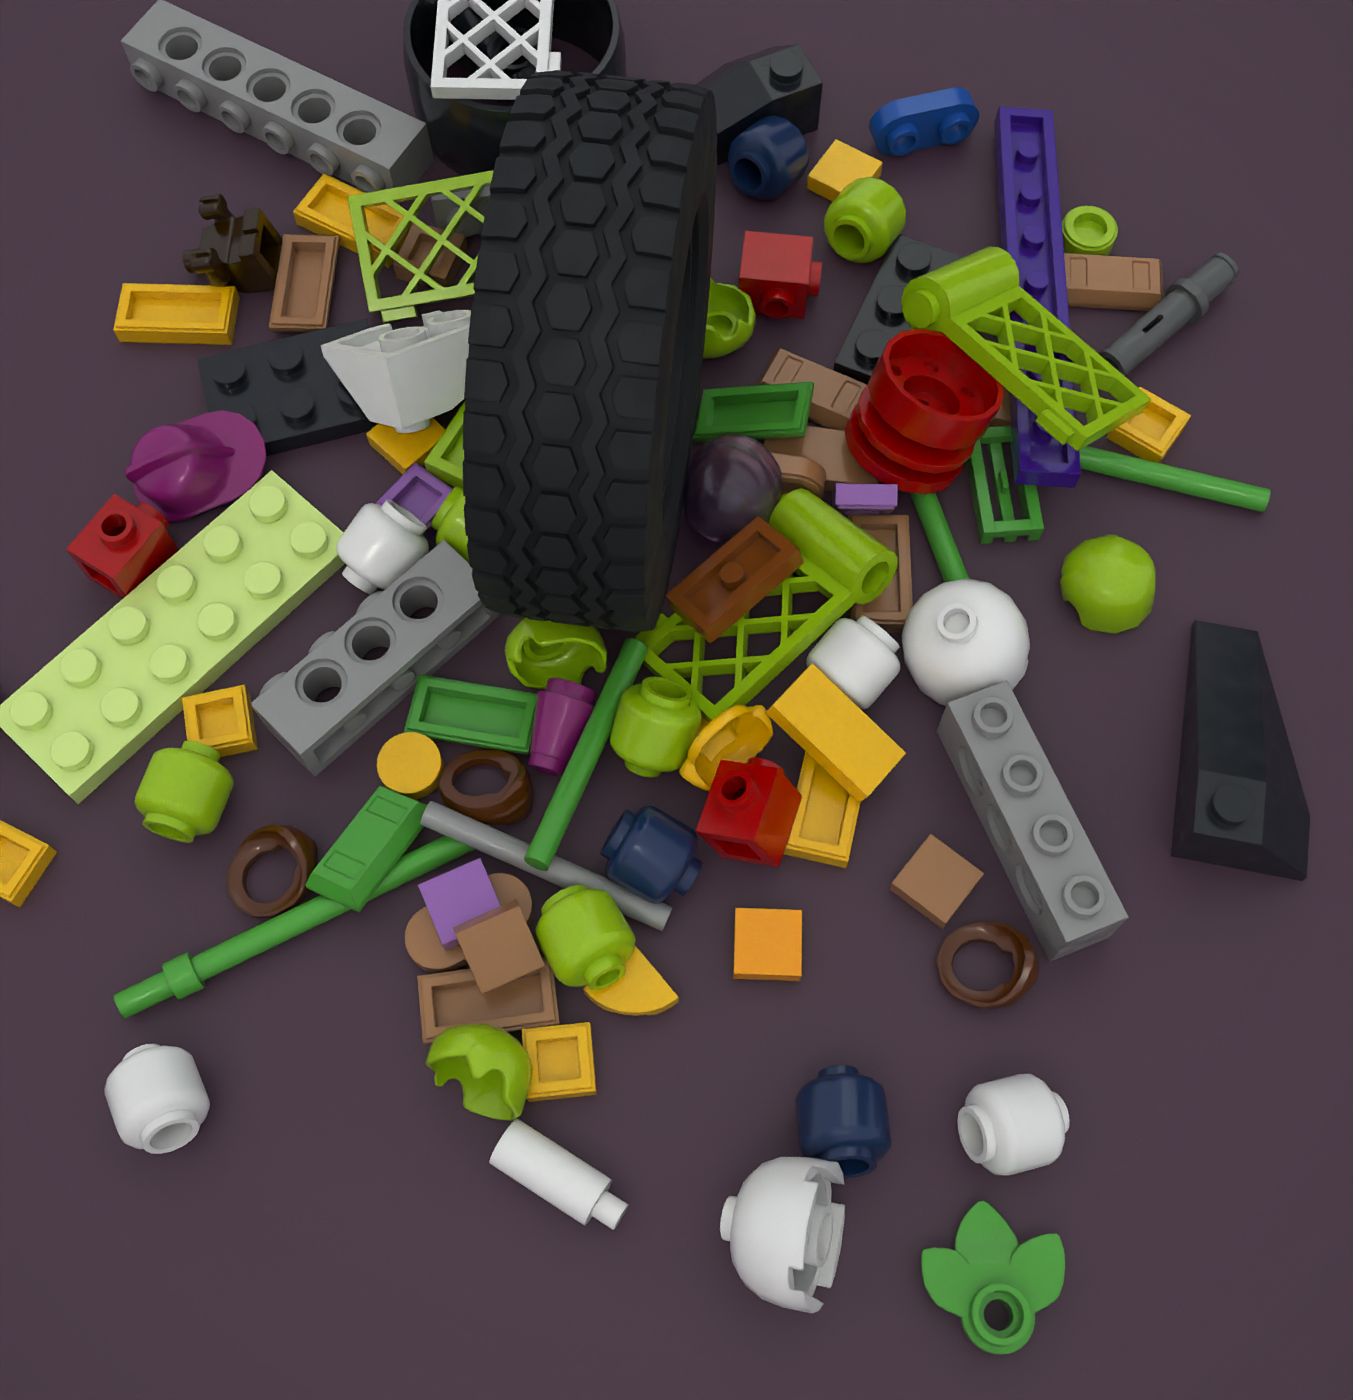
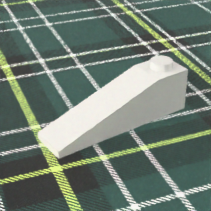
(405, 372)

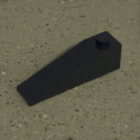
(763, 85)
(1236, 767)

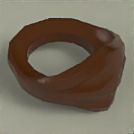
(507, 806)
(270, 840)
(1009, 942)

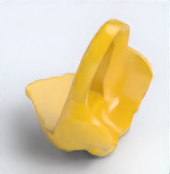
(730, 736)

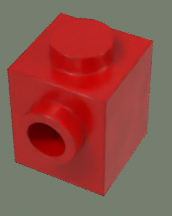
(779, 273)
(122, 545)
(749, 811)

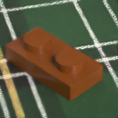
(734, 579)

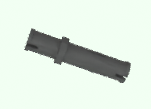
(1183, 302)

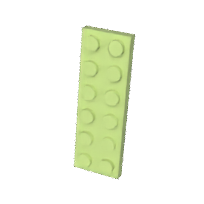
(172, 636)

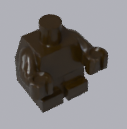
(237, 249)

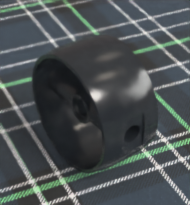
(468, 132)

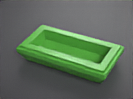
(755, 411)
(472, 714)
(368, 849)

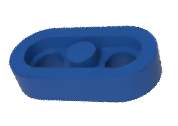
(924, 121)

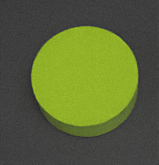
(1089, 231)

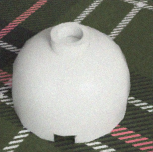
(964, 640)
(786, 1230)

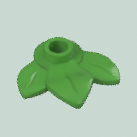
(994, 1267)

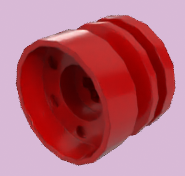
(921, 412)

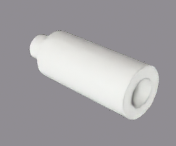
(557, 1175)

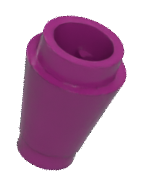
(558, 724)

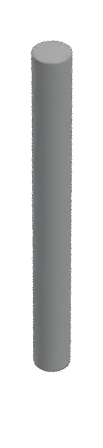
(560, 871)

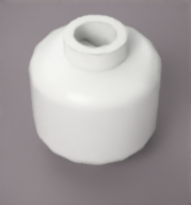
(381, 545)
(857, 659)
(157, 1098)
(1013, 1124)

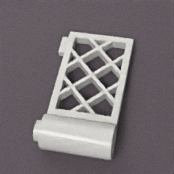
(489, 79)

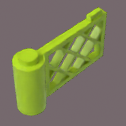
(979, 296)
(404, 305)
(837, 561)

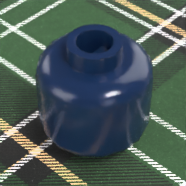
(768, 158)
(651, 854)
(844, 1120)

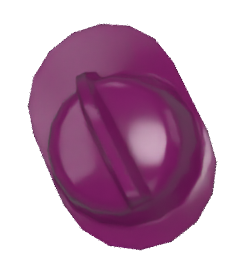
(197, 463)

